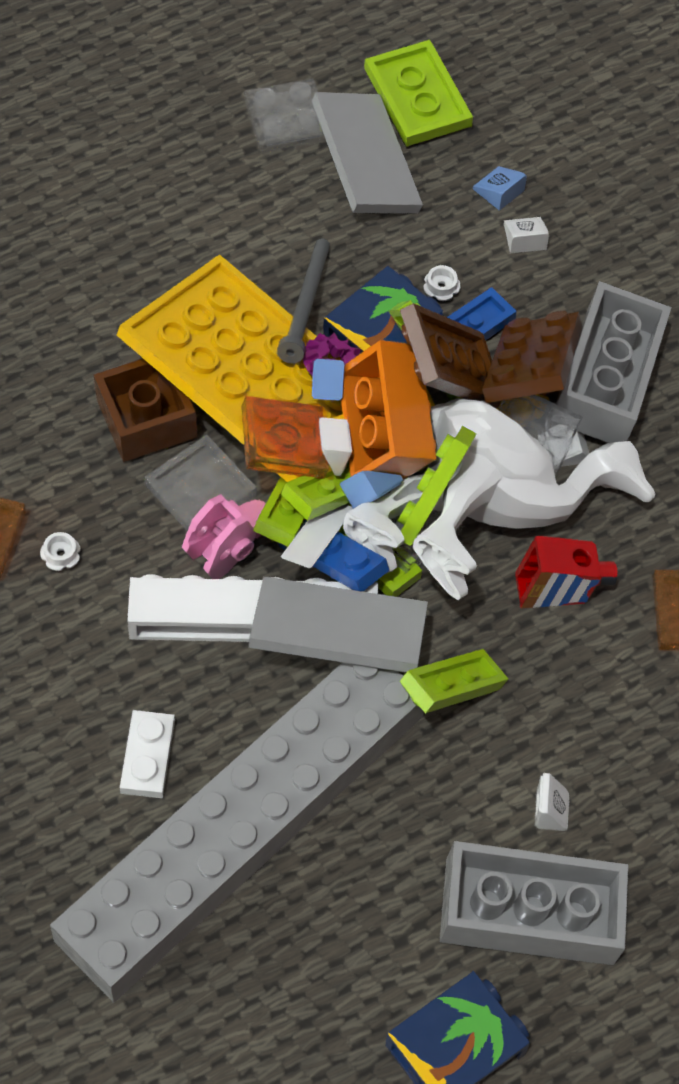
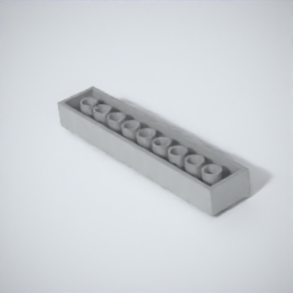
(233, 825)

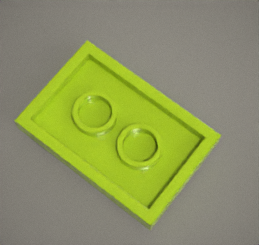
(418, 93)

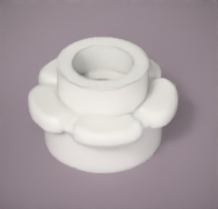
(441, 275)
(60, 542)

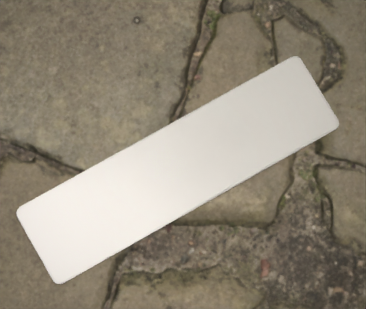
(315, 537)

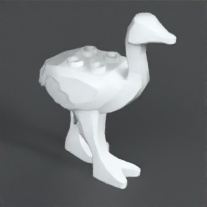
(499, 482)

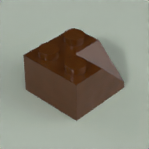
(143, 409)

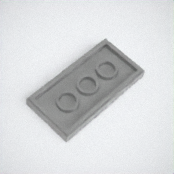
(366, 153)
(338, 624)

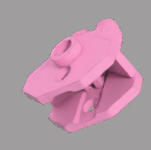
(224, 534)

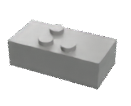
(613, 362)
(534, 903)

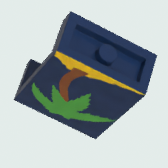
(365, 313)
(458, 1036)

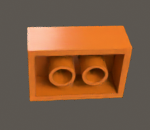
(387, 411)

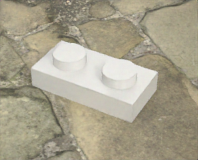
(147, 754)

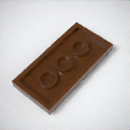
(447, 353)
(533, 356)

